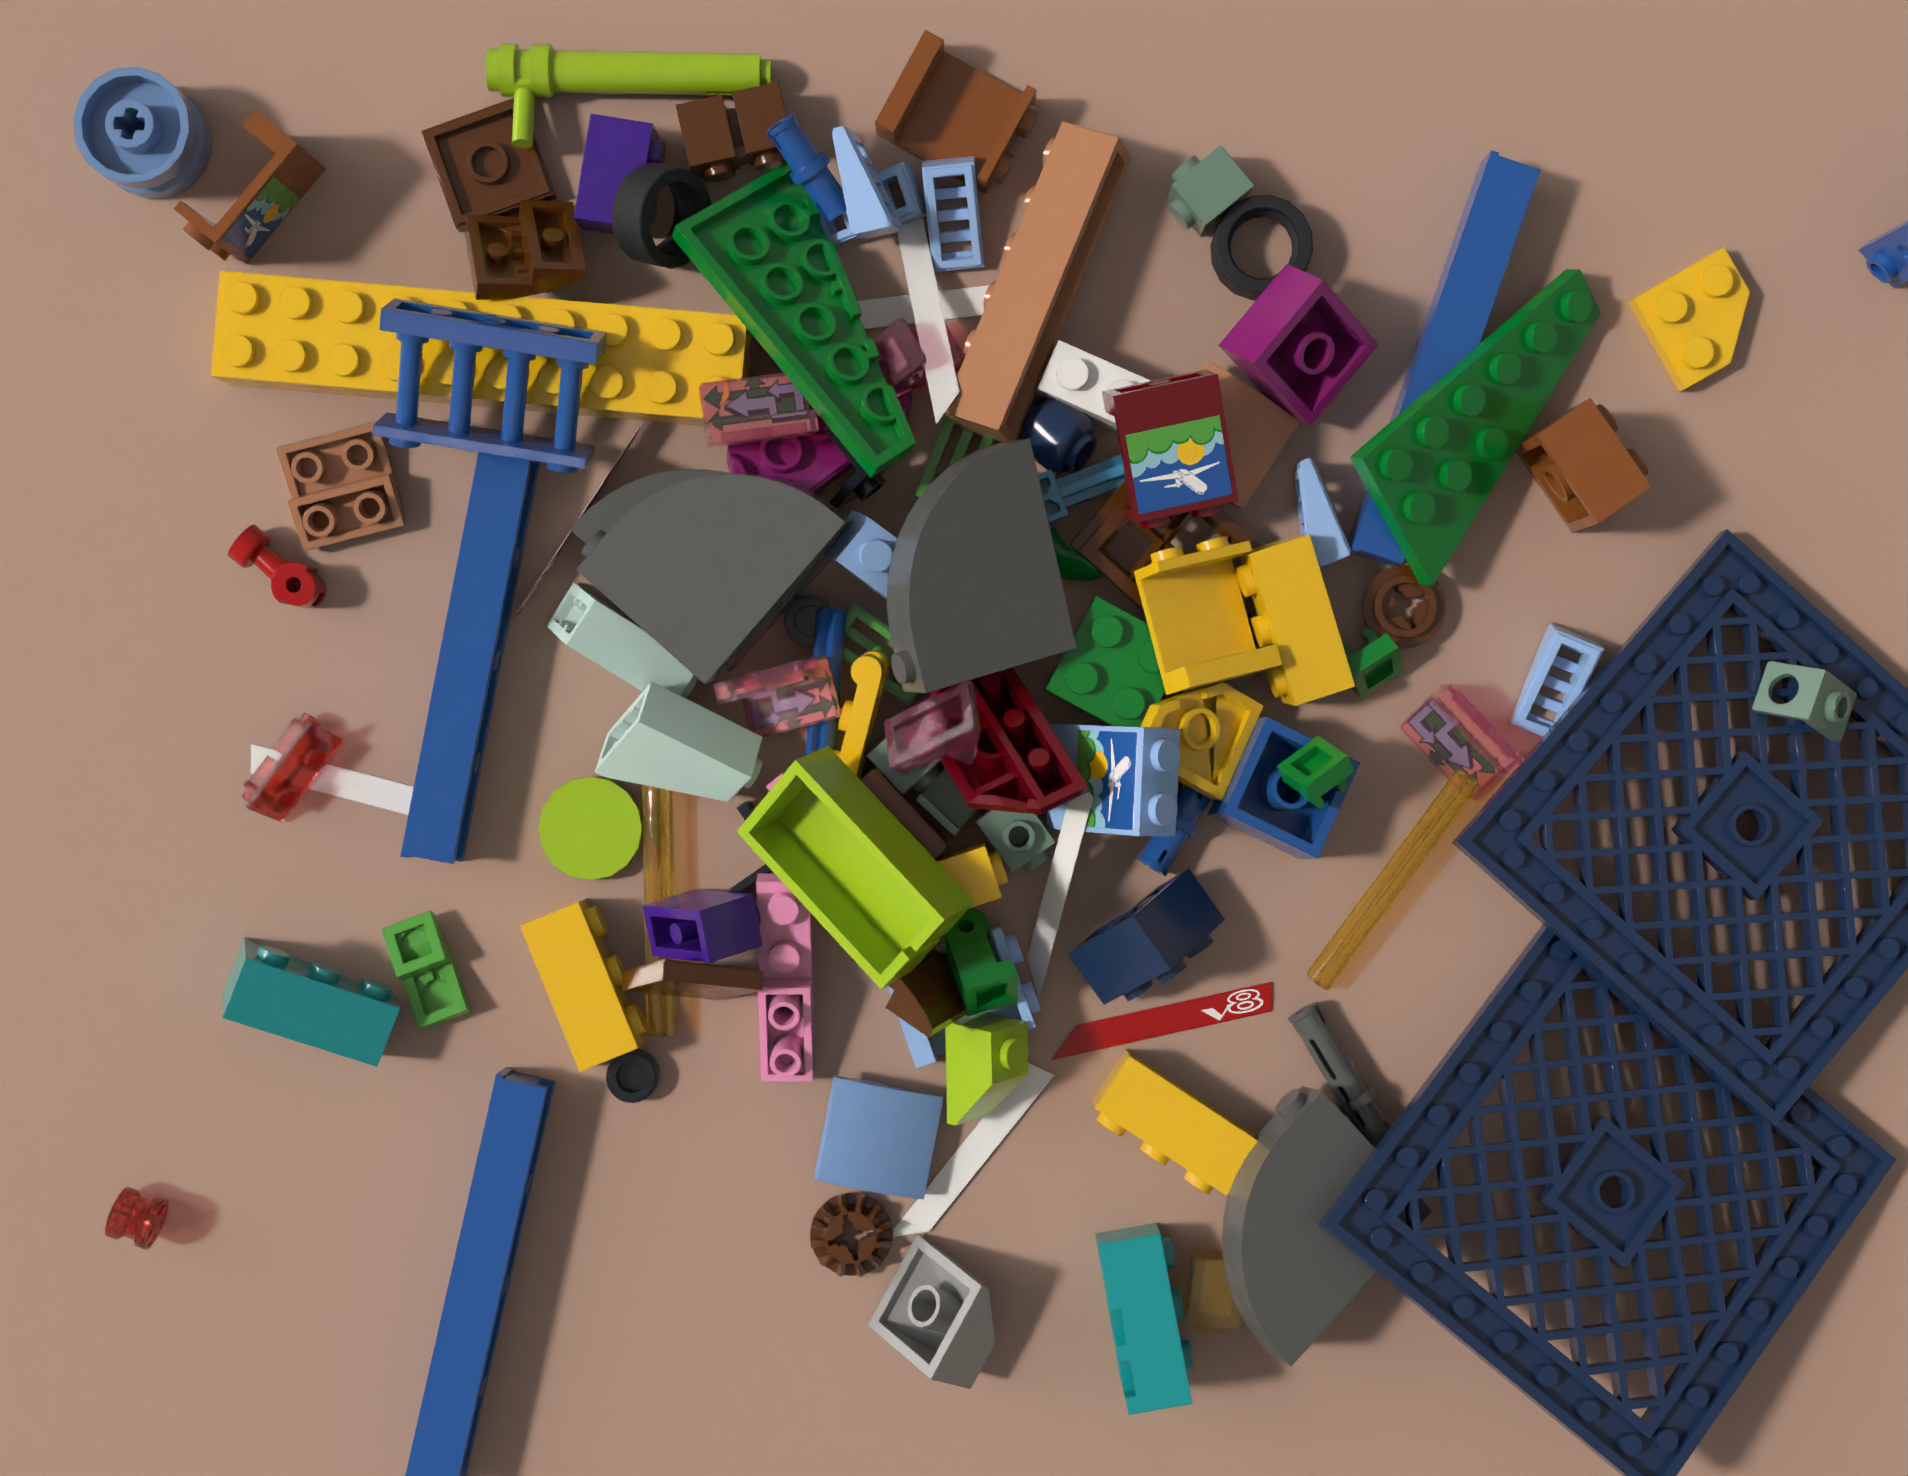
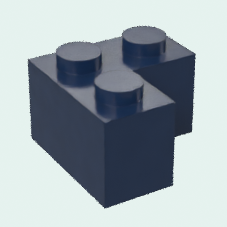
(1148, 939)

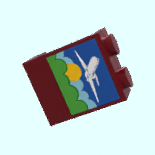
(1173, 447)

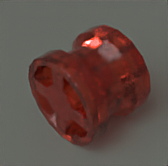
(136, 1218)

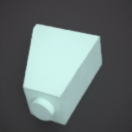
(617, 643)
(680, 747)

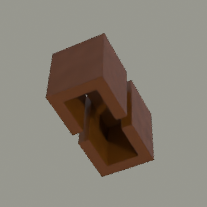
(710, 136)

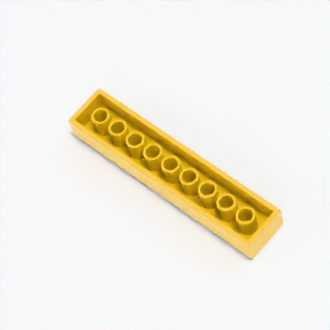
(331, 342)

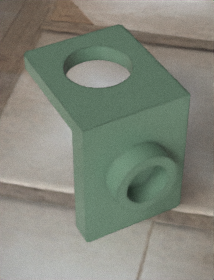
(1820, 700)
(946, 803)

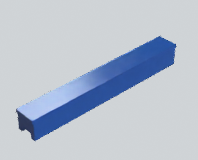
(1457, 310)
(470, 658)
(481, 1275)

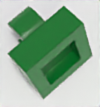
(1374, 663)
(1316, 770)

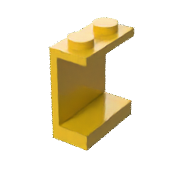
(1200, 616)

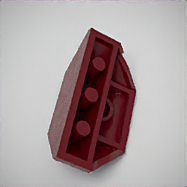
(1017, 754)

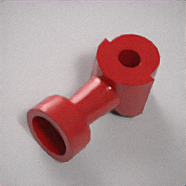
(290, 581)

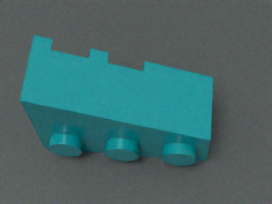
(309, 1003)
(1145, 1318)

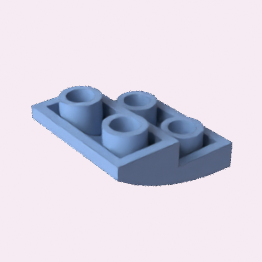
(878, 1137)

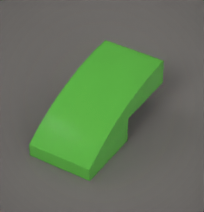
(427, 969)

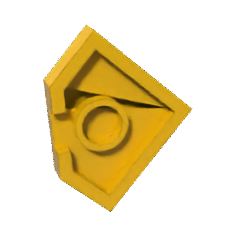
(1695, 318)
(1213, 733)

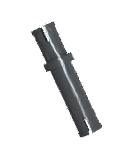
(1354, 1096)

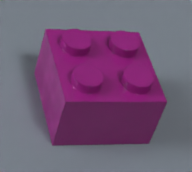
(1299, 344)

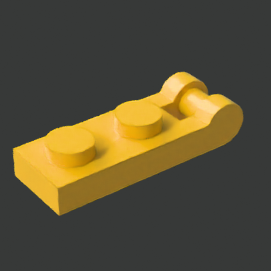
(860, 716)

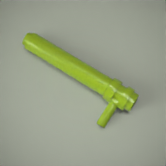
(547, 71)

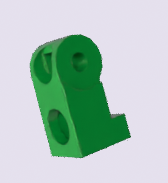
(978, 977)

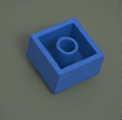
(1267, 806)

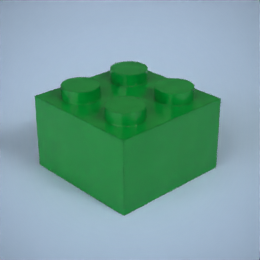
(1112, 668)

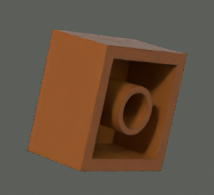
(1584, 465)

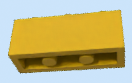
(1297, 617)
(585, 984)
(1173, 1124)

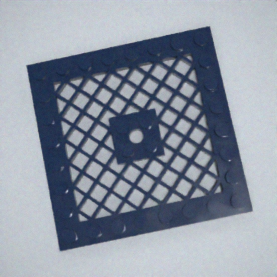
(1869, 964)
(1737, 1326)

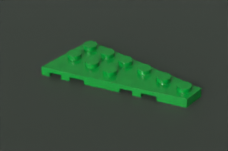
(793, 295)
(1456, 439)

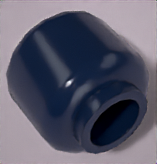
(1059, 435)

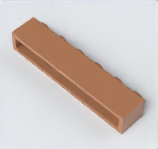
(1037, 281)

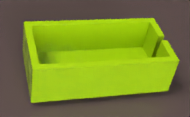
(854, 866)

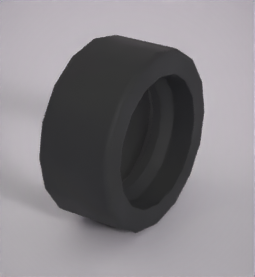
(634, 205)
(1258, 207)

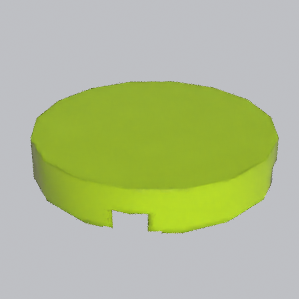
(591, 828)

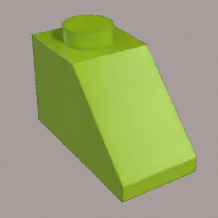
(983, 1063)

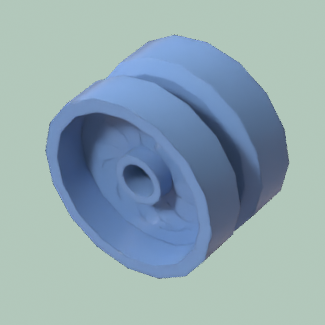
(142, 133)

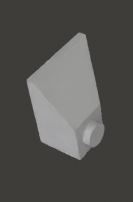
(937, 1316)

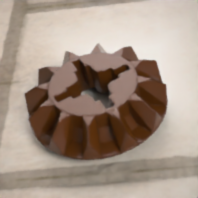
(1426, 616)
(864, 1214)

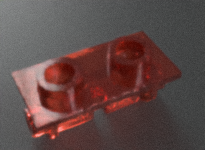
(280, 784)

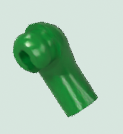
(1070, 563)

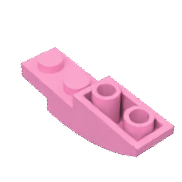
(788, 984)

